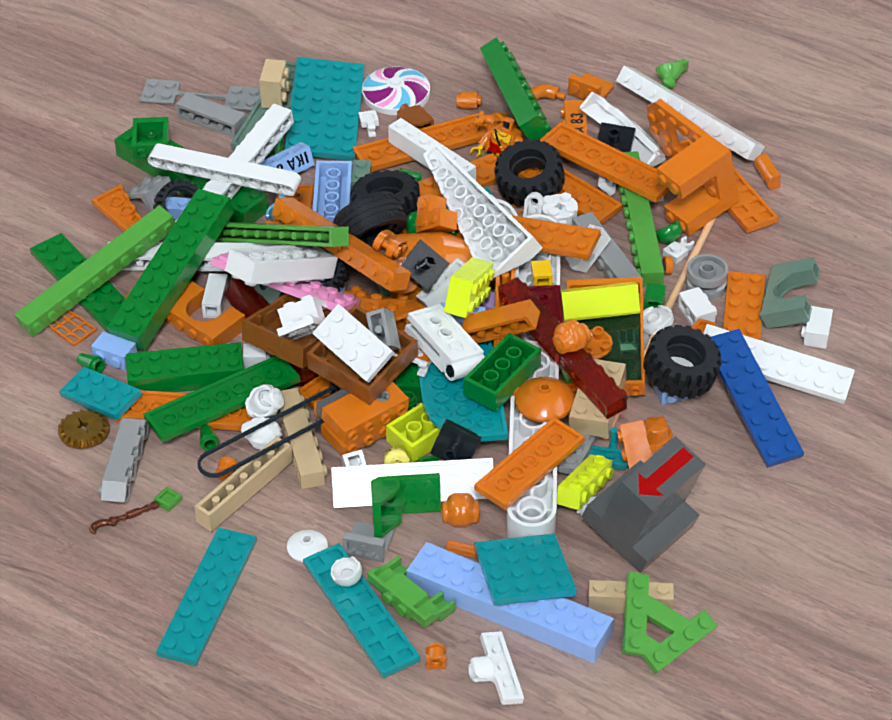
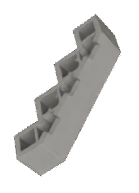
(123, 460)

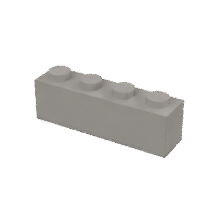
(210, 114)

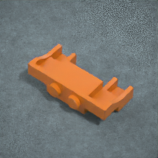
(376, 301)

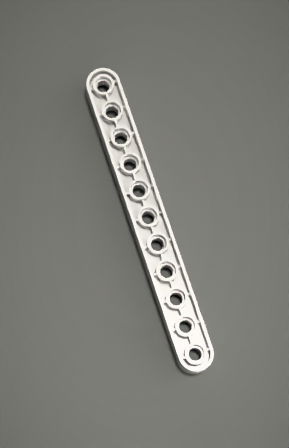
(536, 509)

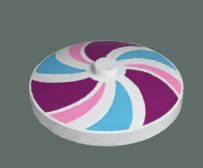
(394, 86)

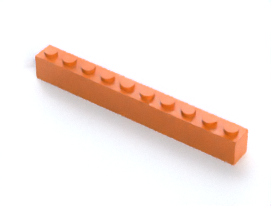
(357, 254)

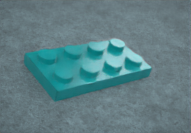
(100, 393)

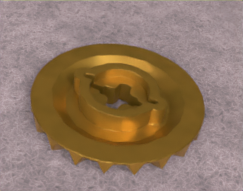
(76, 437)

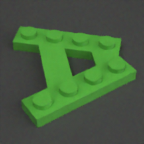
(640, 607)

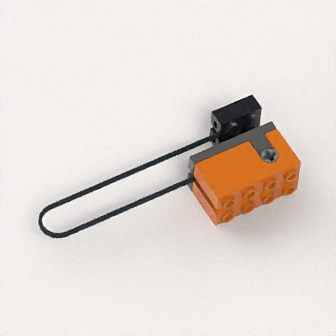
(342, 421)

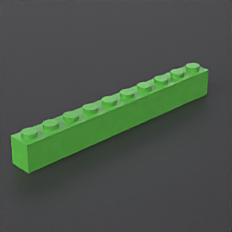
(285, 234)
(642, 234)
(95, 271)

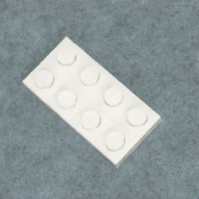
(353, 343)

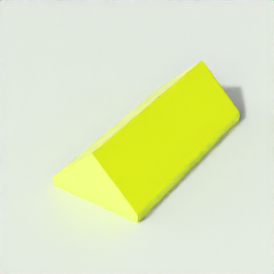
(600, 301)

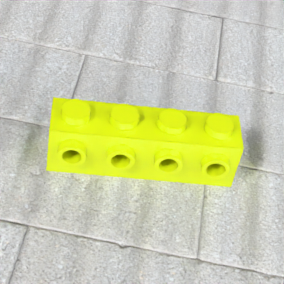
(584, 482)

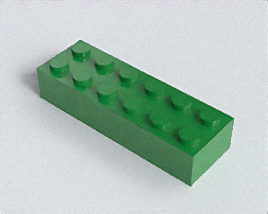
(183, 367)

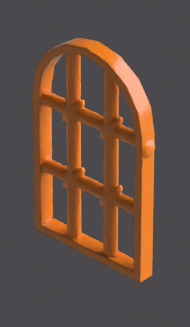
(71, 332)

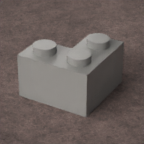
(383, 326)

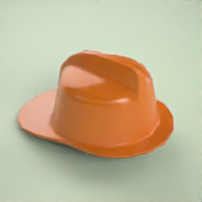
(657, 432)

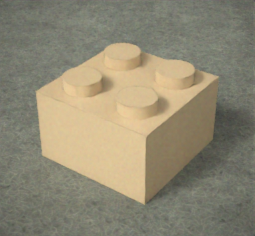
(274, 83)

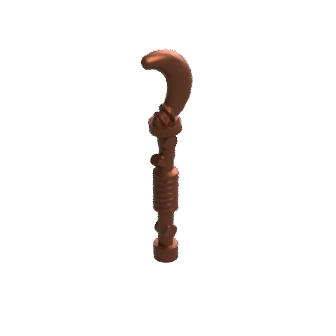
(130, 514)

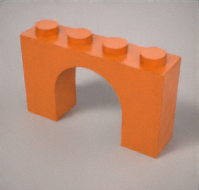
(209, 332)

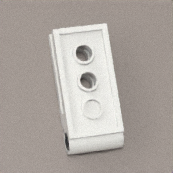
(444, 341)

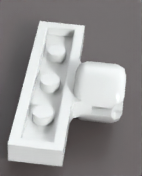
(497, 668)

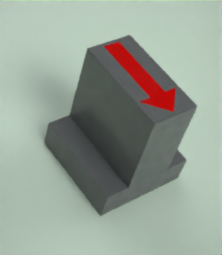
(647, 505)

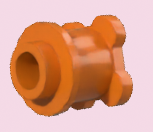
(436, 656)

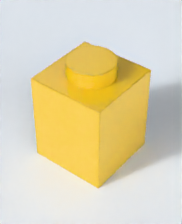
(541, 273)

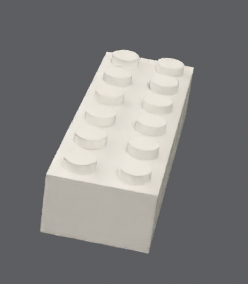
(280, 264)

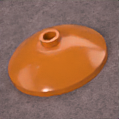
(544, 398)

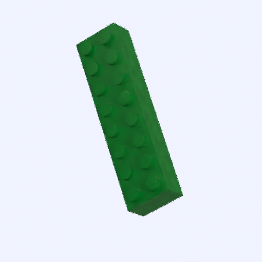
(515, 89)

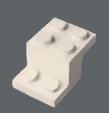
(301, 317)

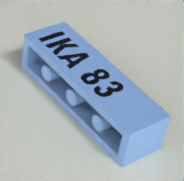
(294, 159)

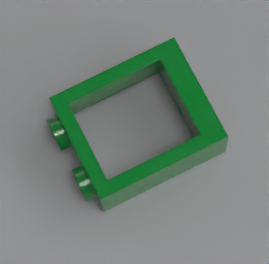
(148, 127)

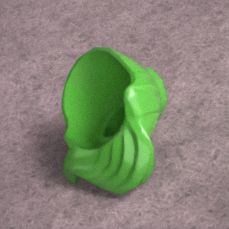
(671, 72)

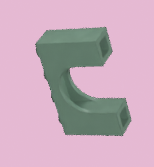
(783, 278)

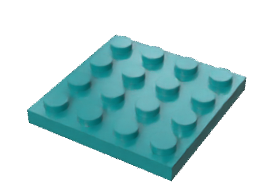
(525, 569)

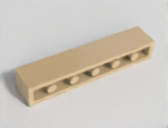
(304, 447)
(242, 485)

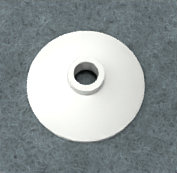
(305, 544)

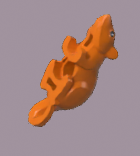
(491, 120)

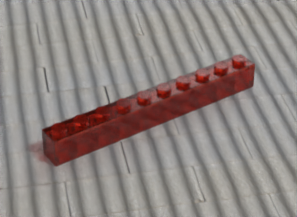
(577, 365)

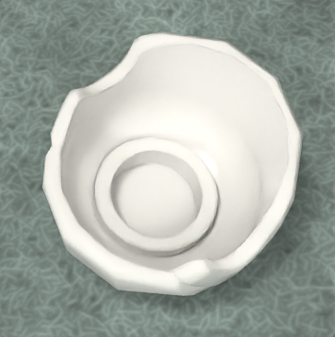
(346, 571)

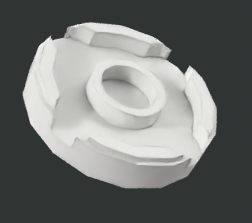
(657, 318)

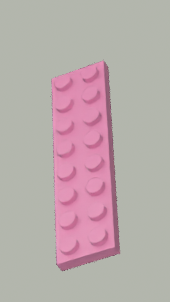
(304, 288)

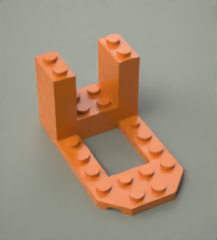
(698, 174)

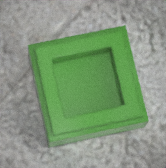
(168, 499)

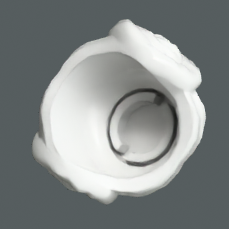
(264, 401)

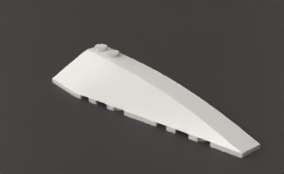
(482, 221)

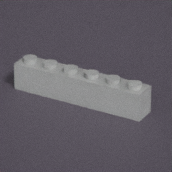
(611, 260)

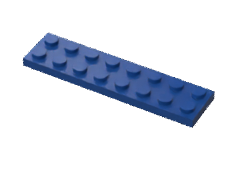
(755, 401)

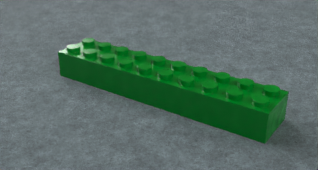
(248, 202)
(171, 268)

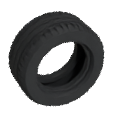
(371, 215)

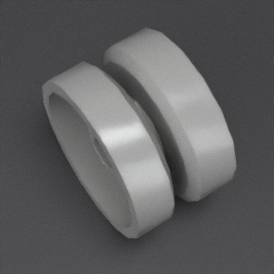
(709, 274)

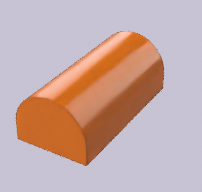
(767, 171)

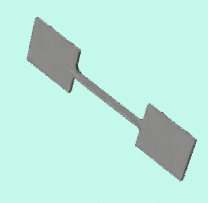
(167, 90)

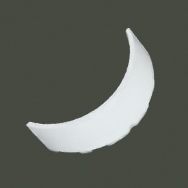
(602, 111)

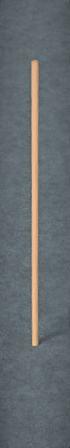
(680, 282)

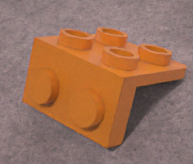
(584, 85)

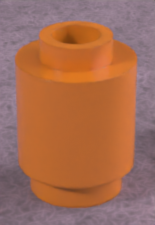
(468, 100)

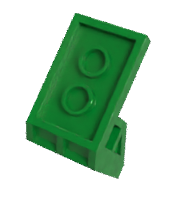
(403, 496)

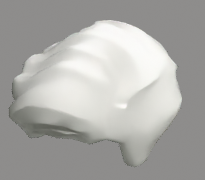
(262, 436)

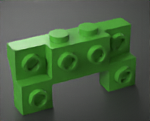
(408, 597)

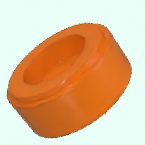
(667, 262)

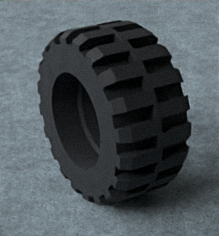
(525, 156)
(396, 182)
(686, 344)

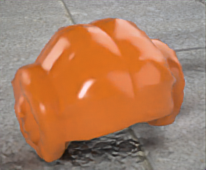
(571, 336)
(460, 510)

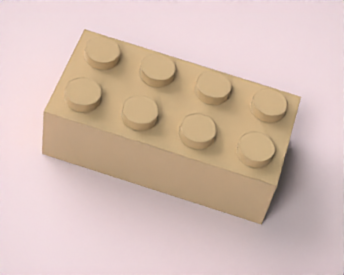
(585, 416)

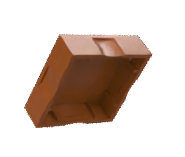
(261, 332)
(331, 367)

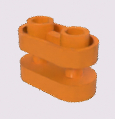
(393, 247)

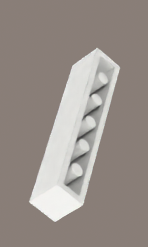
(416, 143)

